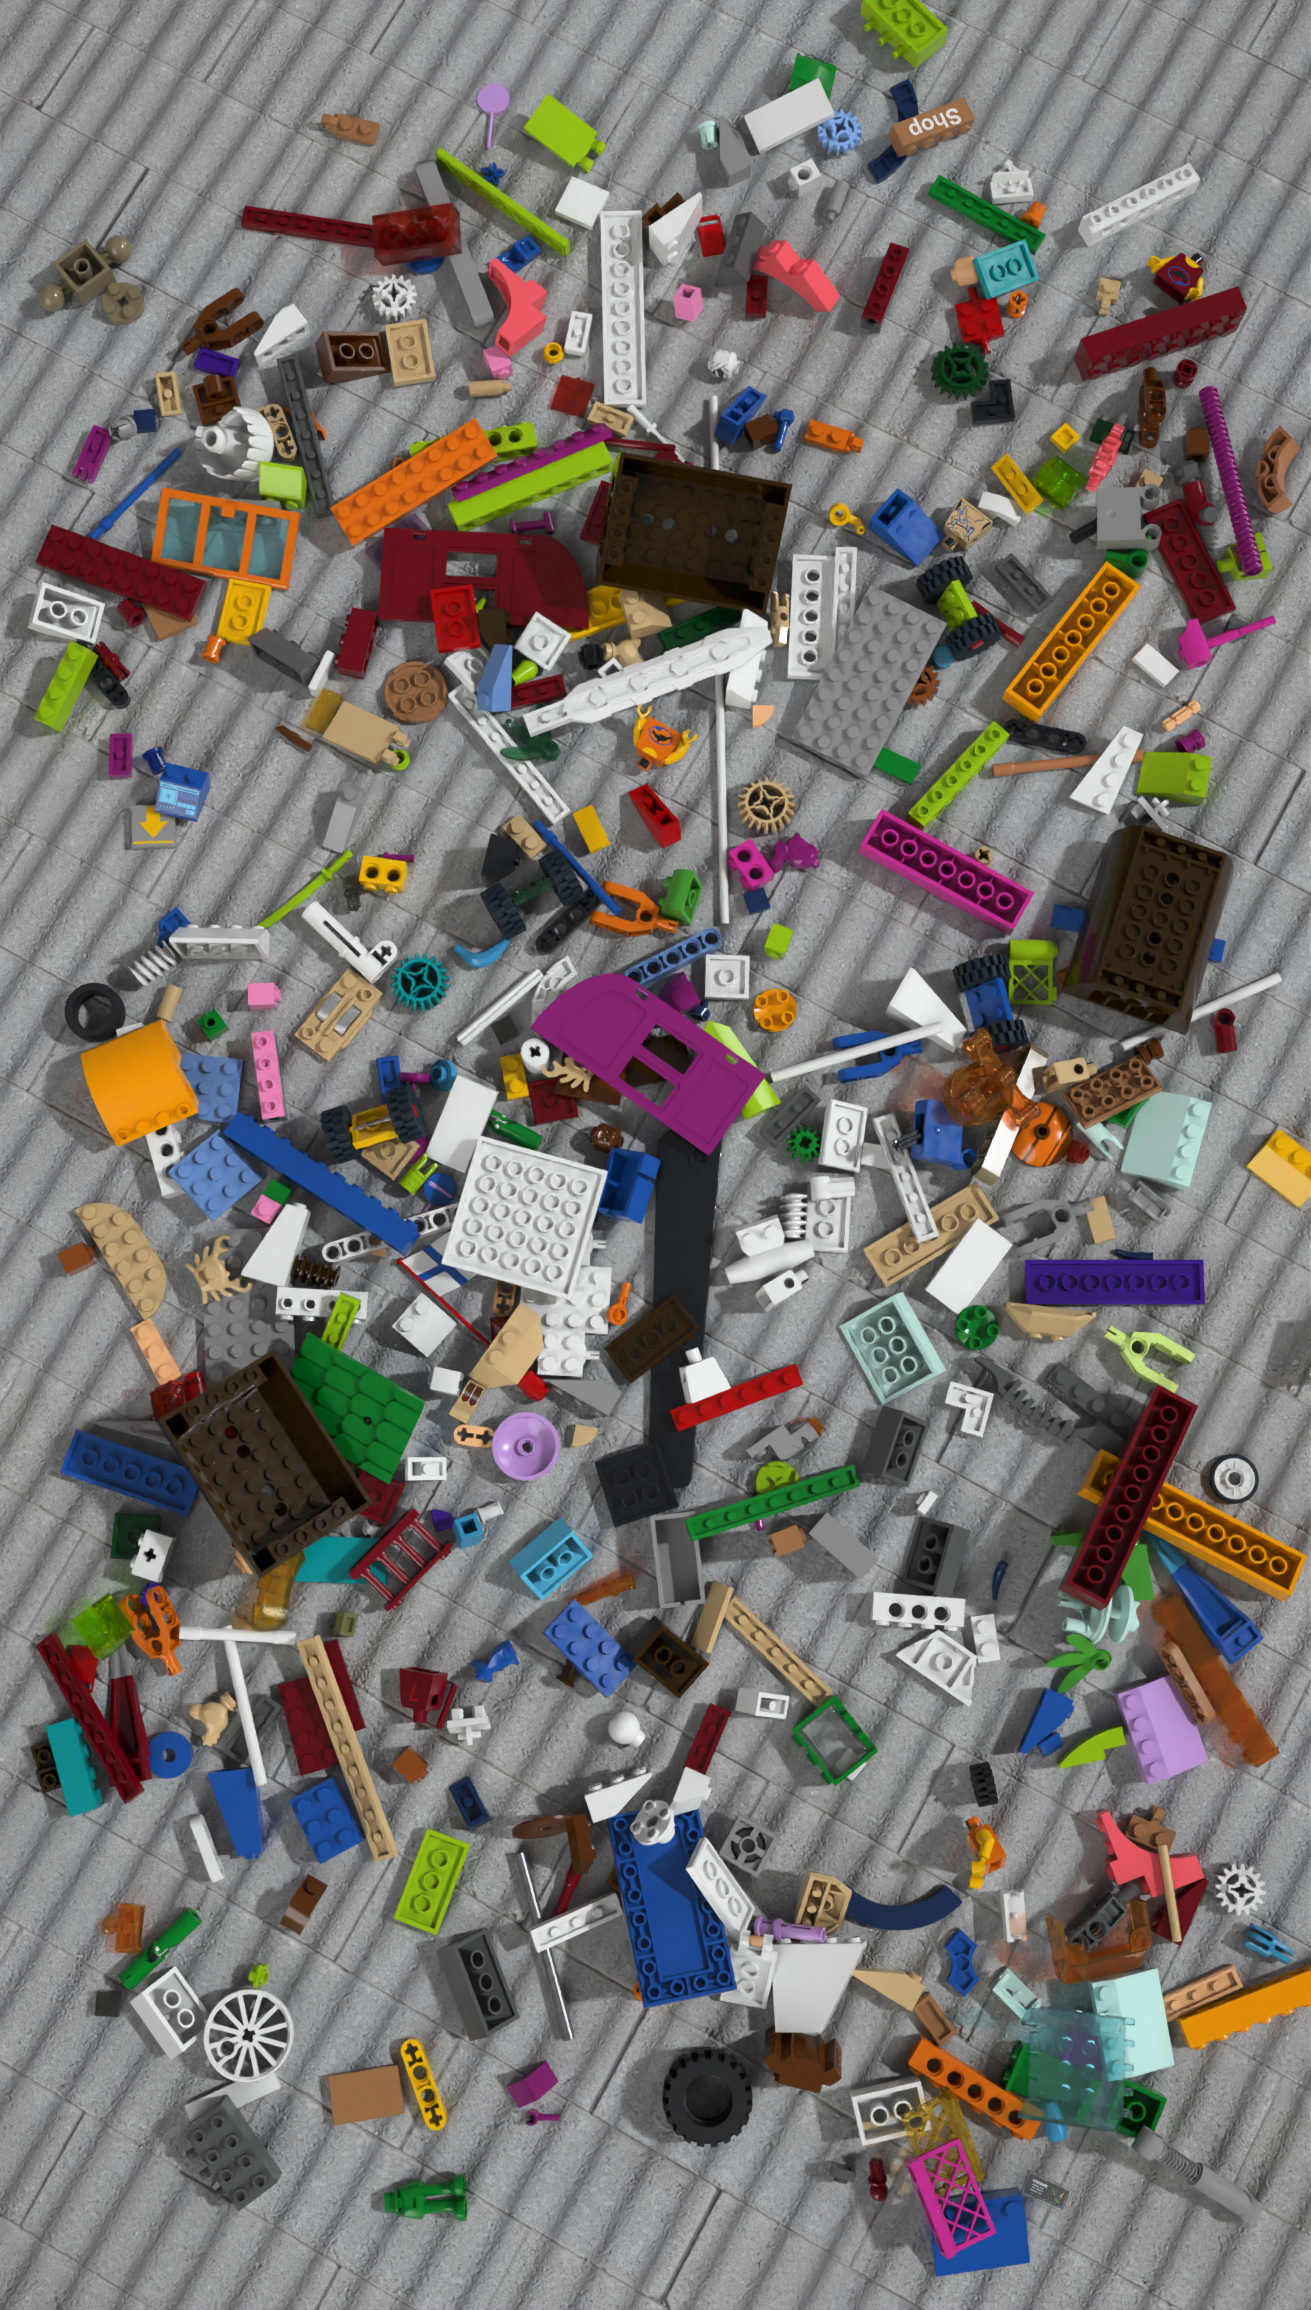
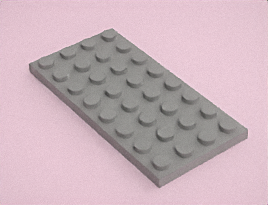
(868, 681)
(246, 1324)

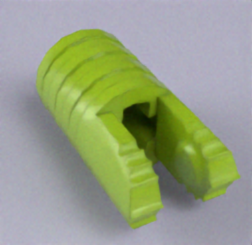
(414, 1178)

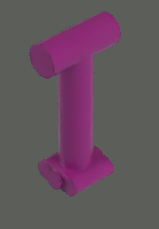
(547, 523)

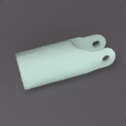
(1097, 1134)

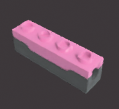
(269, 1076)

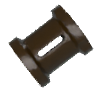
(563, 1675)

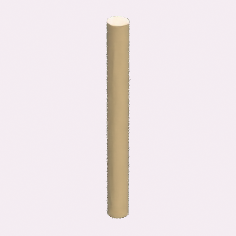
(1169, 1893)

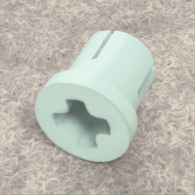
(708, 134)

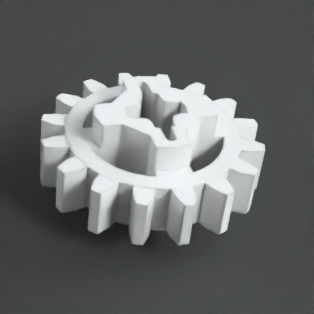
(385, 294)
(1239, 1897)

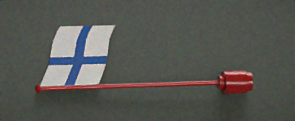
(442, 1279)

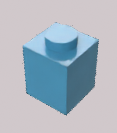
(467, 1531)

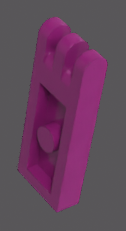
(93, 454)

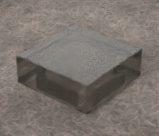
(505, 1030)

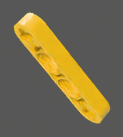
(427, 2082)

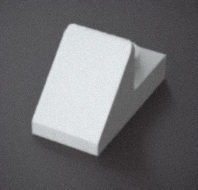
(425, 1468)

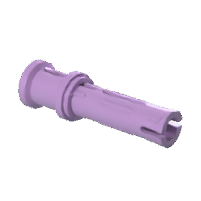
(787, 1930)

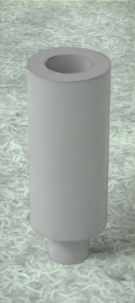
(836, 200)

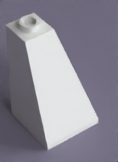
(919, 1006)

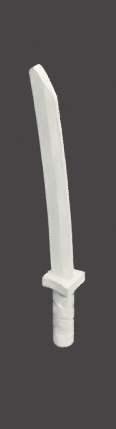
(650, 428)

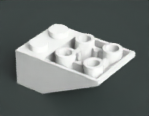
(609, 1799)

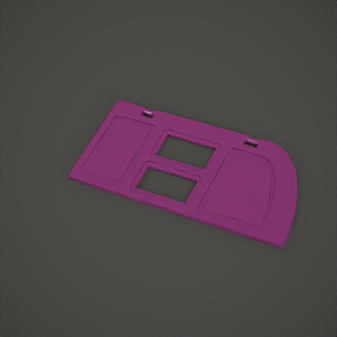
(603, 1028)

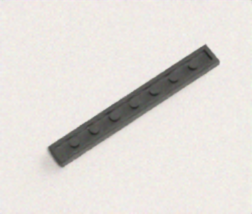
(306, 435)

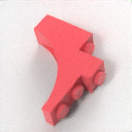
(801, 275)
(523, 308)
(1133, 1862)

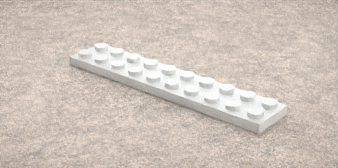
(623, 309)

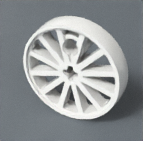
(239, 2041)

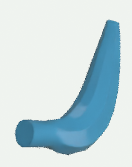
(483, 958)

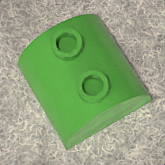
(682, 896)

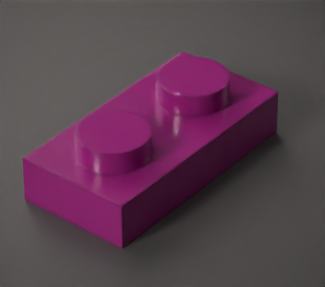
(120, 755)

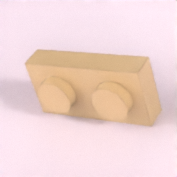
(616, 420)
(525, 837)

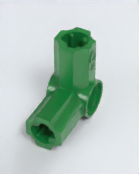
(1124, 561)

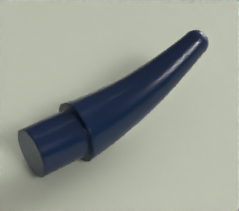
(1135, 1255)
(997, 1577)

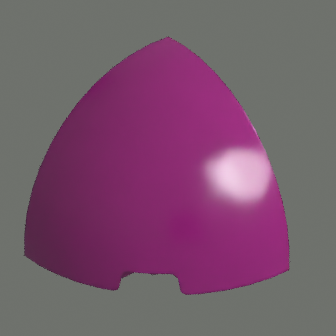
(679, 994)

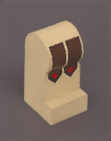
(468, 1402)

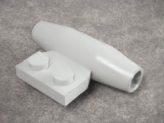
(766, 1251)

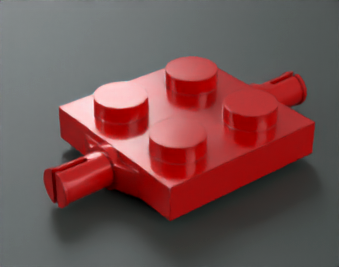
(979, 321)

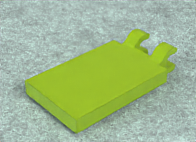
(564, 133)

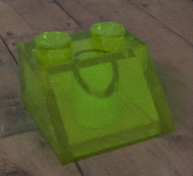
(1059, 483)
(103, 1627)

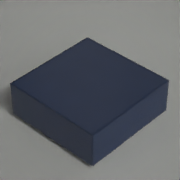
(145, 420)
(756, 901)

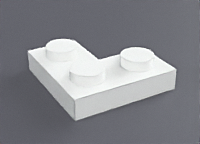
(976, 1406)

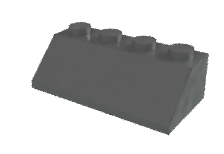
(478, 1984)

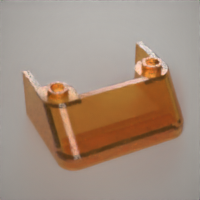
(1075, 1965)

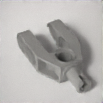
(1050, 1206)

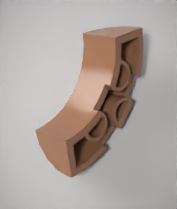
(1272, 469)

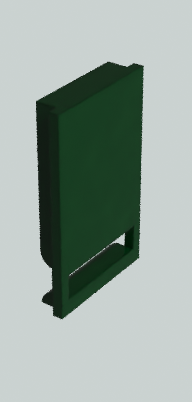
(1103, 428)

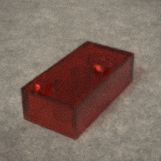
(417, 234)

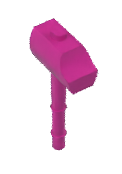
(1195, 647)

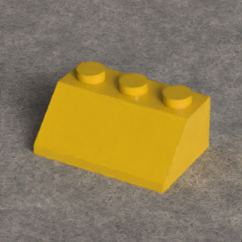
(1284, 1167)

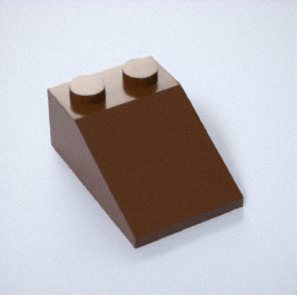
(351, 355)

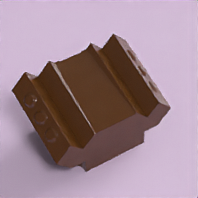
(802, 2059)

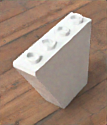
(811, 1980)

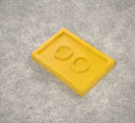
(243, 611)

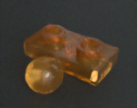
(128, 1927)

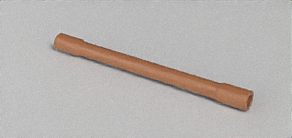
(1010, 768)

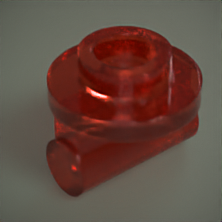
(1078, 1152)

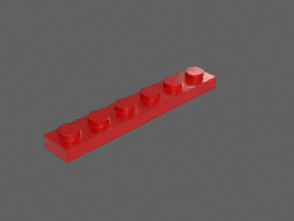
(736, 1397)

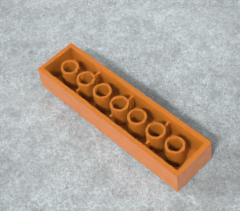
(414, 482)

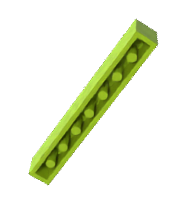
(531, 487)

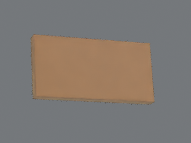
(1112, 1092)

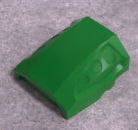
(808, 69)

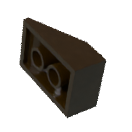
(666, 1656)

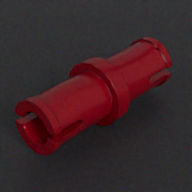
(111, 661)

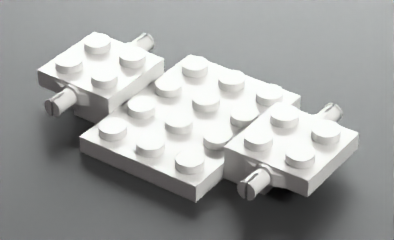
(568, 1321)

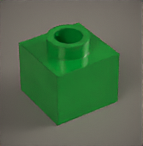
(217, 1029)
(279, 1192)

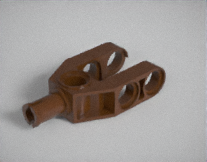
(222, 338)
(1151, 403)

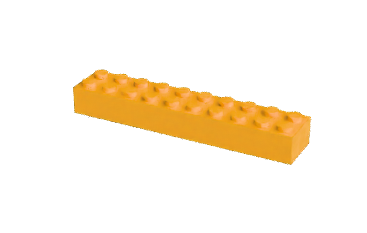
(1209, 1534)

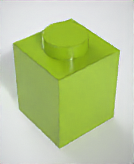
(778, 941)

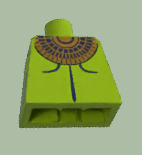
(1233, 561)

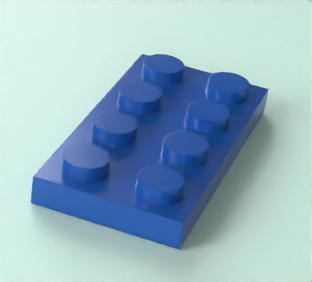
(589, 1648)

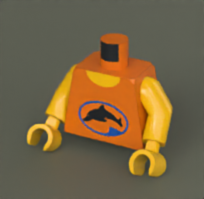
(658, 742)
(986, 1850)

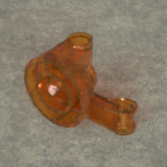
(993, 1081)

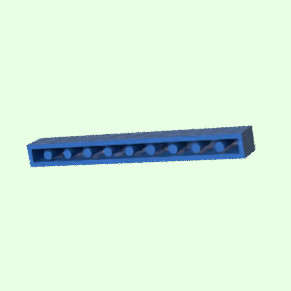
(322, 1184)

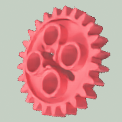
(1105, 458)

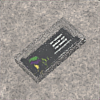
(1046, 2191)

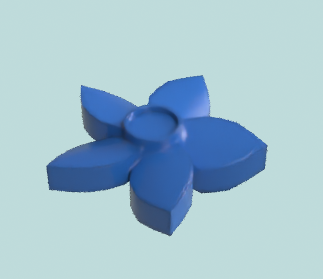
(493, 174)

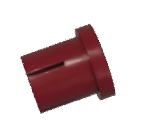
(131, 613)

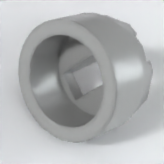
(371, 1527)

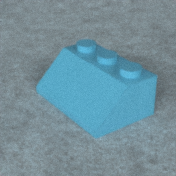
(551, 1558)

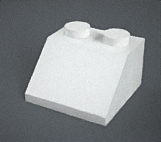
(424, 1325)

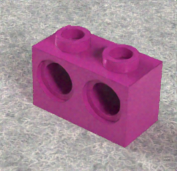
(755, 864)

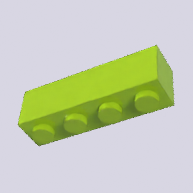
(65, 686)

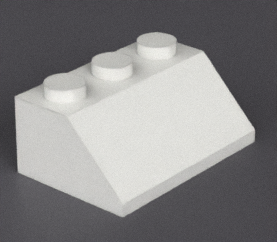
(172, 2012)

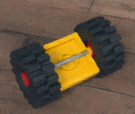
(397, 1118)

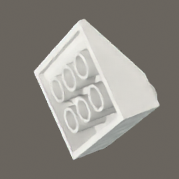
(221, 942)

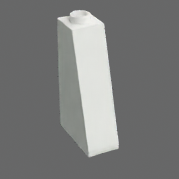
(279, 1248)

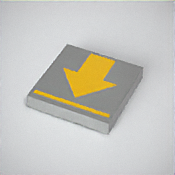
(152, 828)

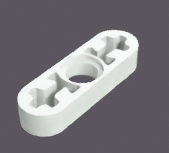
(207, 1848)

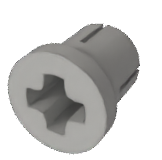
(122, 428)

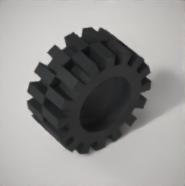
(983, 1784)

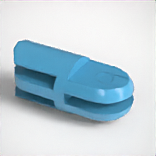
(1269, 1944)

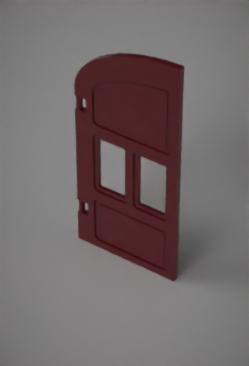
(527, 579)

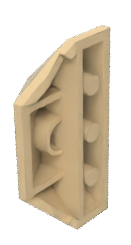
(1047, 1321)
(511, 1350)
(821, 1901)

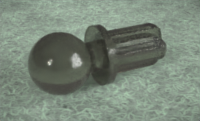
(352, 892)

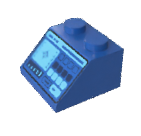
(182, 792)

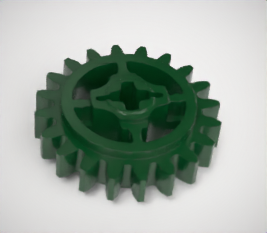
(961, 378)

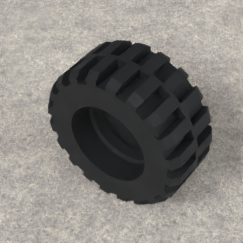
(707, 2129)

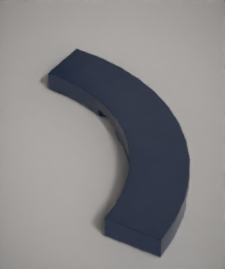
(907, 107)
(903, 1916)

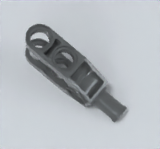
(1106, 1915)

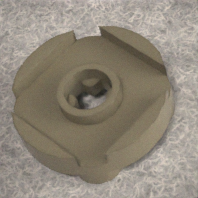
(123, 291)

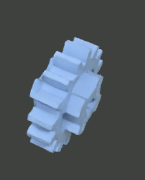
(840, 133)

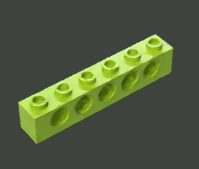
(505, 449)
(957, 777)

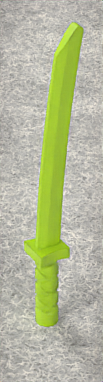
(309, 890)

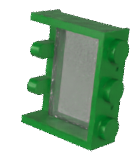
(834, 1741)

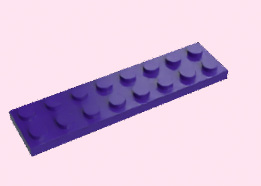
(1114, 1282)

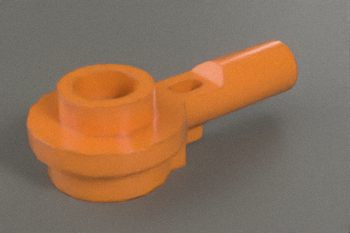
(617, 1312)

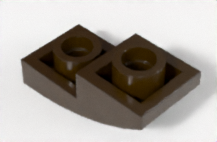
(46, 1767)

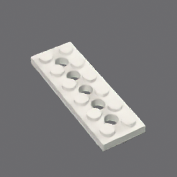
(800, 606)

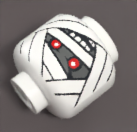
(723, 364)

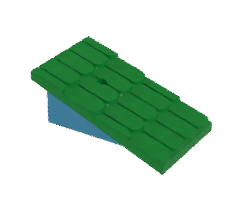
(357, 1406)

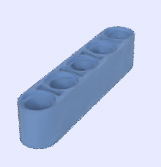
(678, 951)

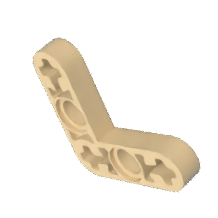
(280, 423)

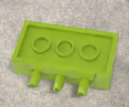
(906, 26)

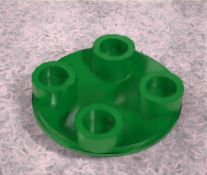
(976, 1327)

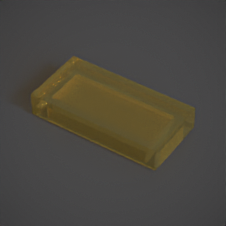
(324, 711)

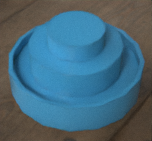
(443, 1075)

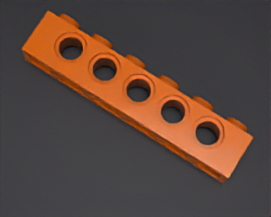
(924, 2050)

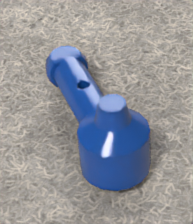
(785, 418)

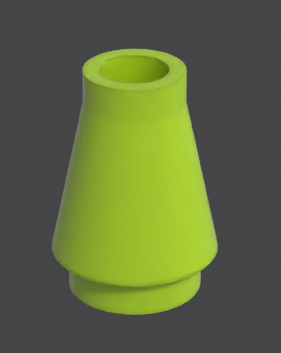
(524, 672)

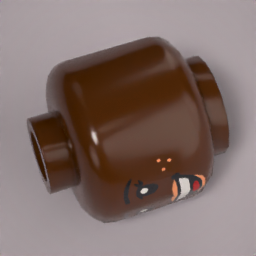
(605, 1137)

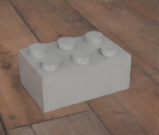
(841, 1547)

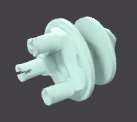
(1118, 1615)

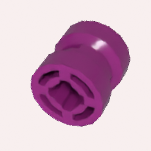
(1190, 743)

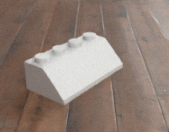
(742, 681)

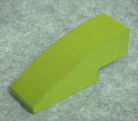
(1092, 1747)

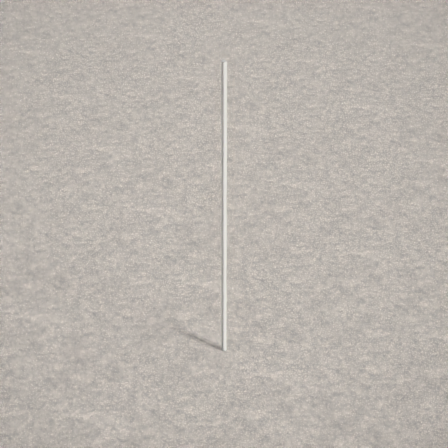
(720, 718)

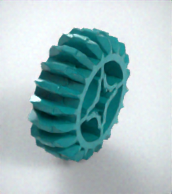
(404, 972)

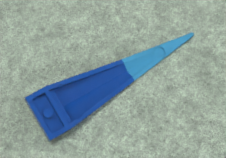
(1219, 1618)

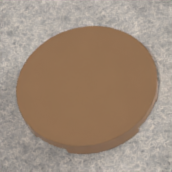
(416, 692)

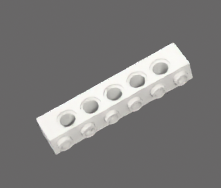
(1138, 204)

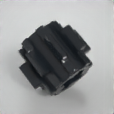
(591, 656)

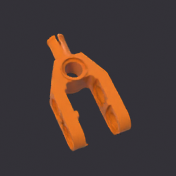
(637, 927)
(155, 1643)

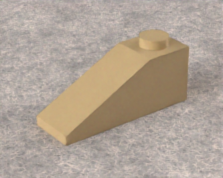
(895, 1984)

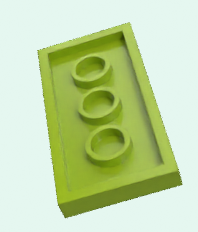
(432, 1881)

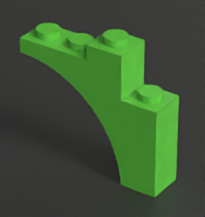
(1136, 1572)

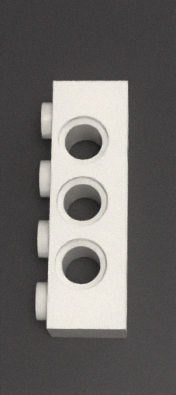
(953, 1606)

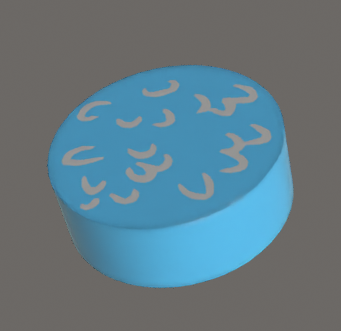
(942, 657)

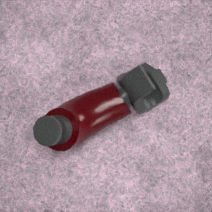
(1196, 500)

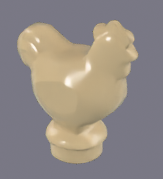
(625, 652)
(214, 1716)

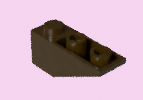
(494, 627)

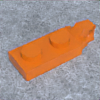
(832, 437)

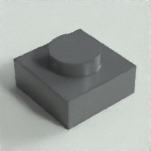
(842, 2173)

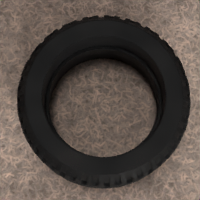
(84, 993)

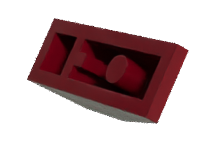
(1187, 1903)

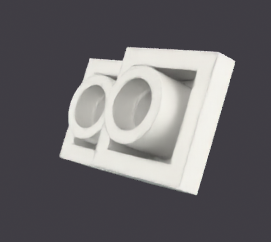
(996, 505)

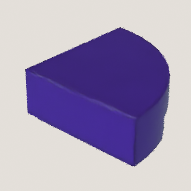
(442, 1520)

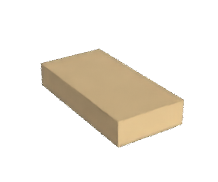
(1100, 1221)

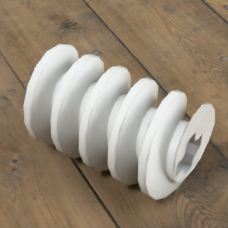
(154, 964)
(535, 1047)
(792, 1215)

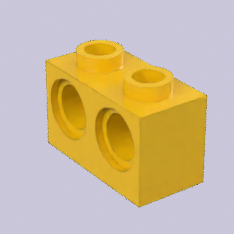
(385, 869)

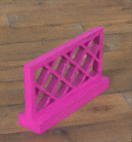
(934, 2210)

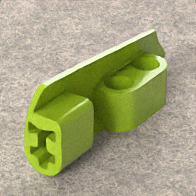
(764, 1096)

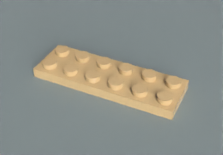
(899, 1253)

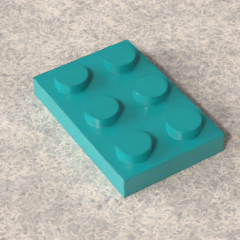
(1005, 269)

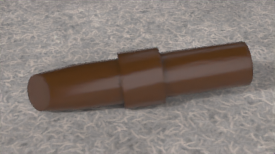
(294, 738)

